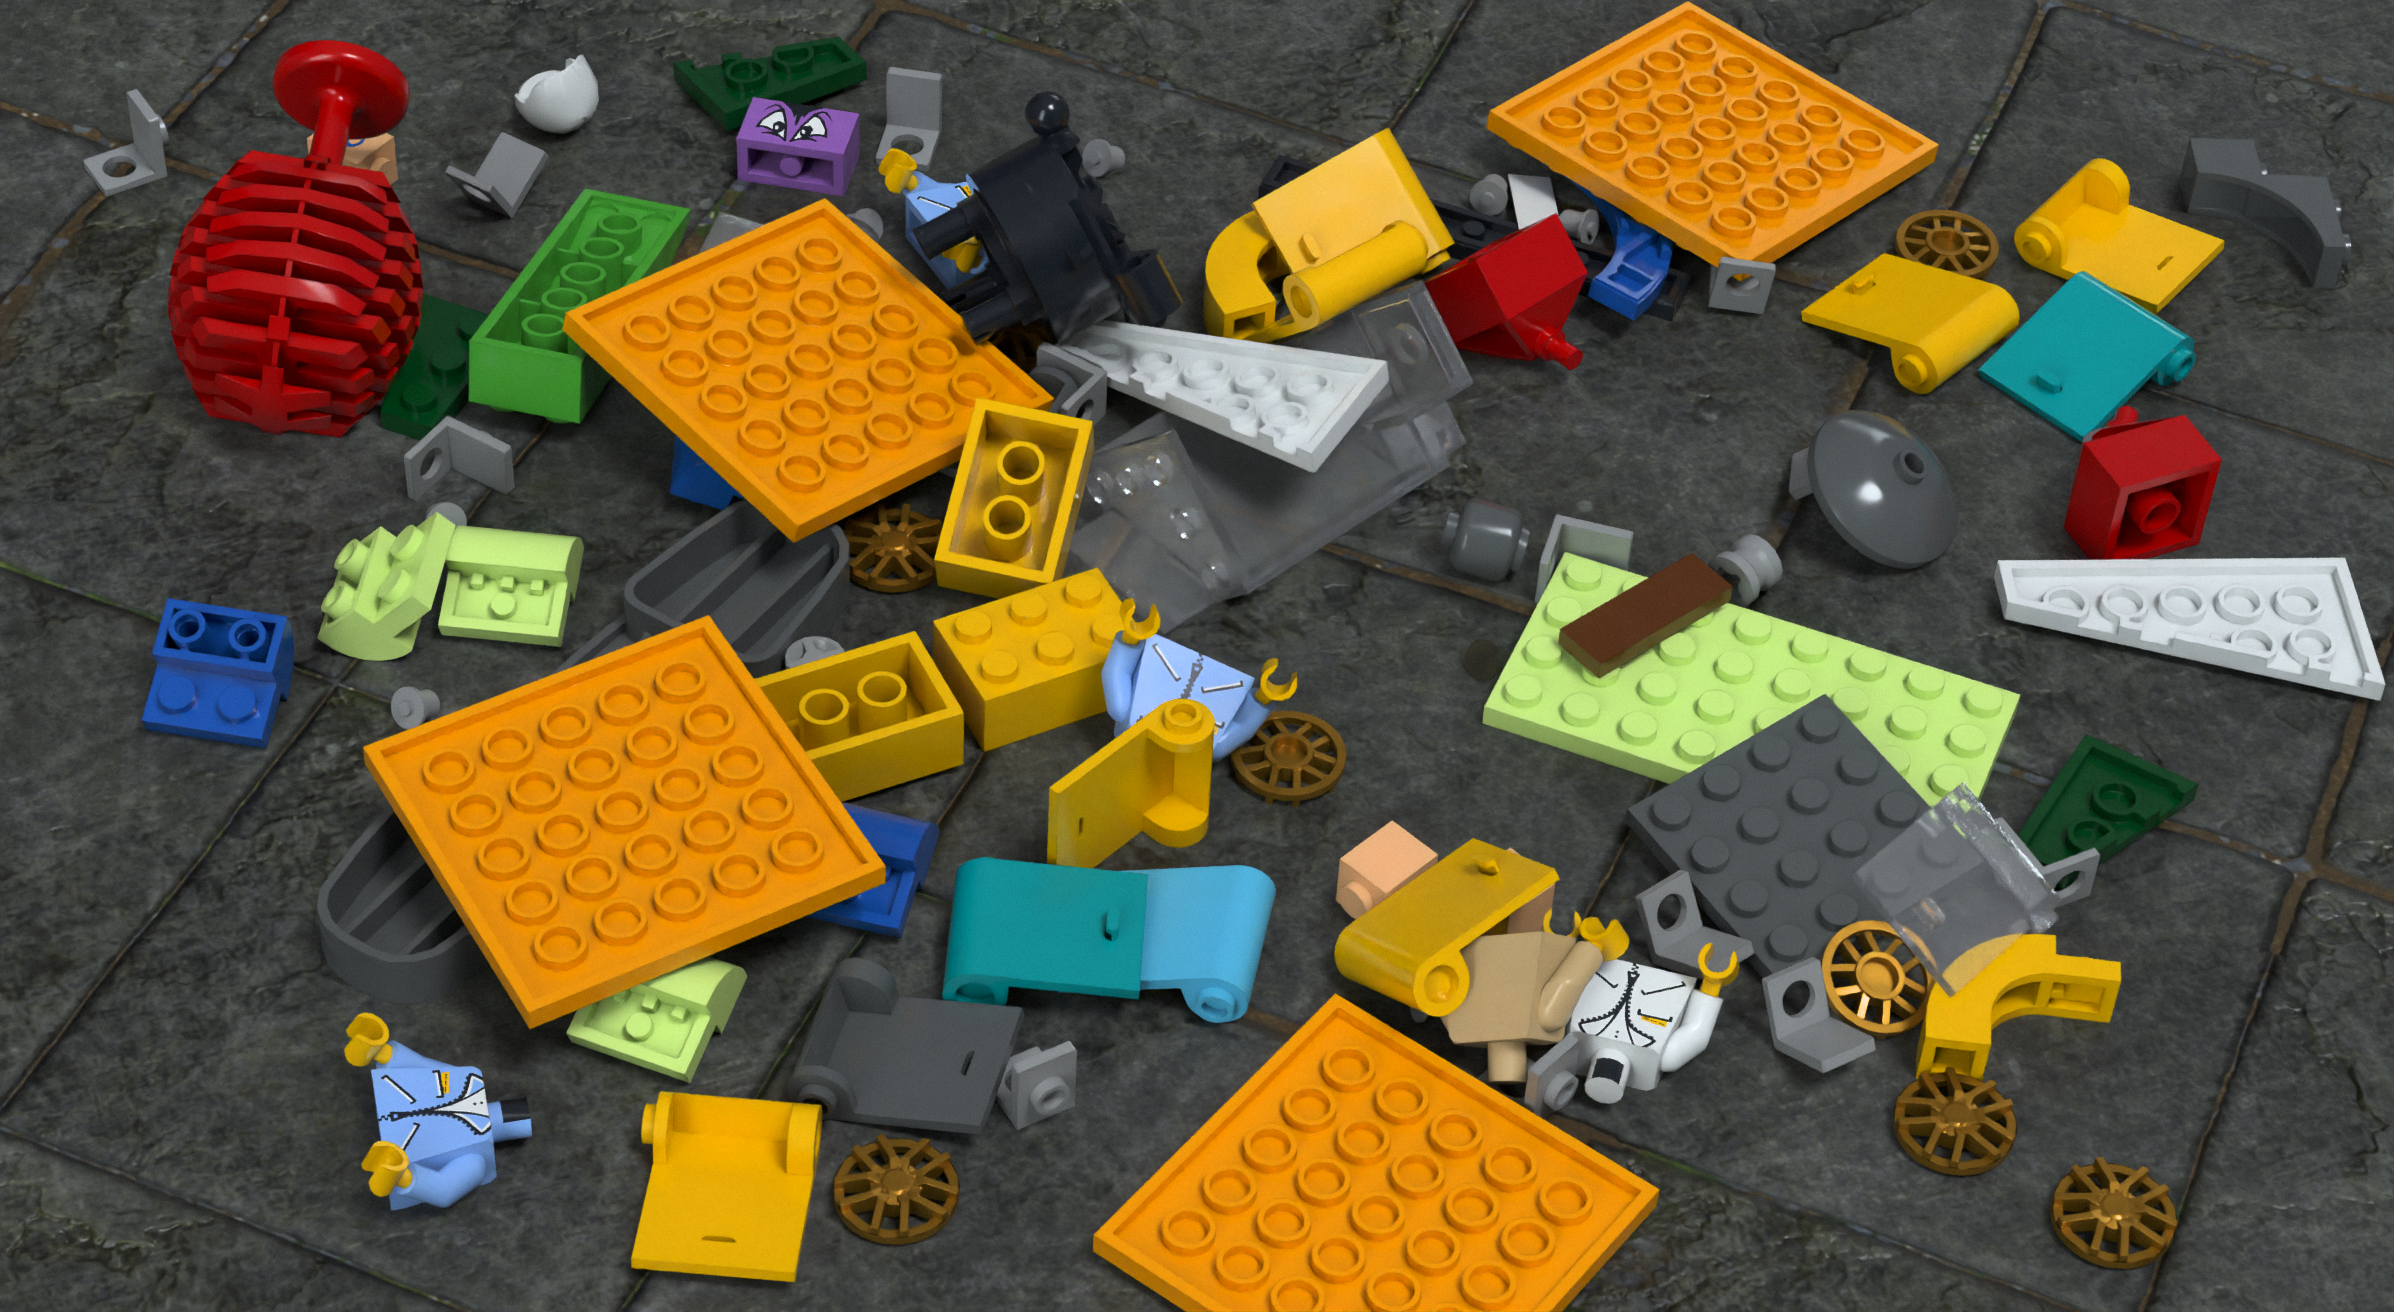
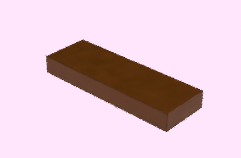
(1645, 615)

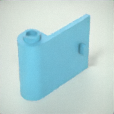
(1206, 935)

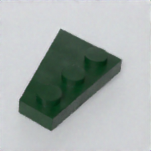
(790, 75)
(436, 371)
(2102, 803)

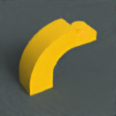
(1236, 277)
(2017, 983)

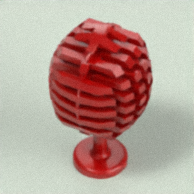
(300, 270)

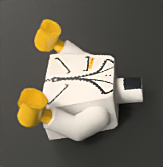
(1641, 1021)

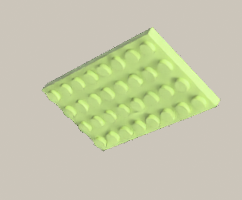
(1731, 681)

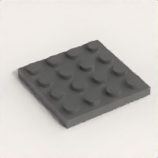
(1781, 832)

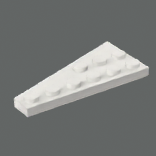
(1254, 392)
(2243, 614)

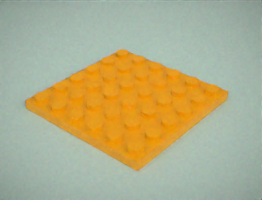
(1712, 138)
(802, 366)
(622, 819)
(1373, 1186)

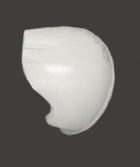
(559, 99)

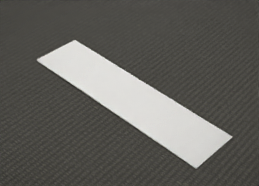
(1532, 198)

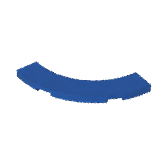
(1637, 267)

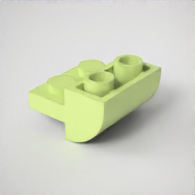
(509, 585)
(385, 590)
(663, 1019)

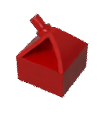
(1514, 295)
(2141, 487)

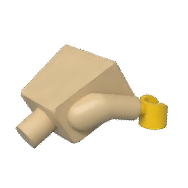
(1527, 991)

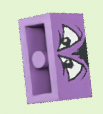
(798, 146)

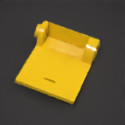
(1350, 204)
(2098, 232)
(1348, 280)
(1921, 312)
(1141, 781)
(1415, 936)
(727, 1185)

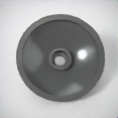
(1882, 488)

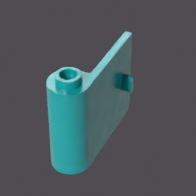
(2087, 355)
(1043, 930)

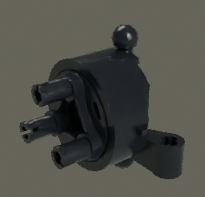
(1046, 242)

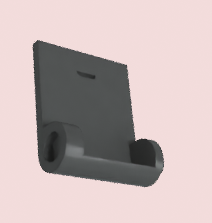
(902, 1056)

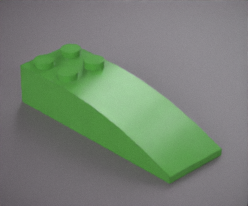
(521, 352)

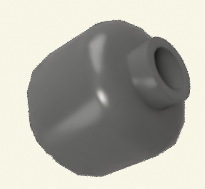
(1485, 539)

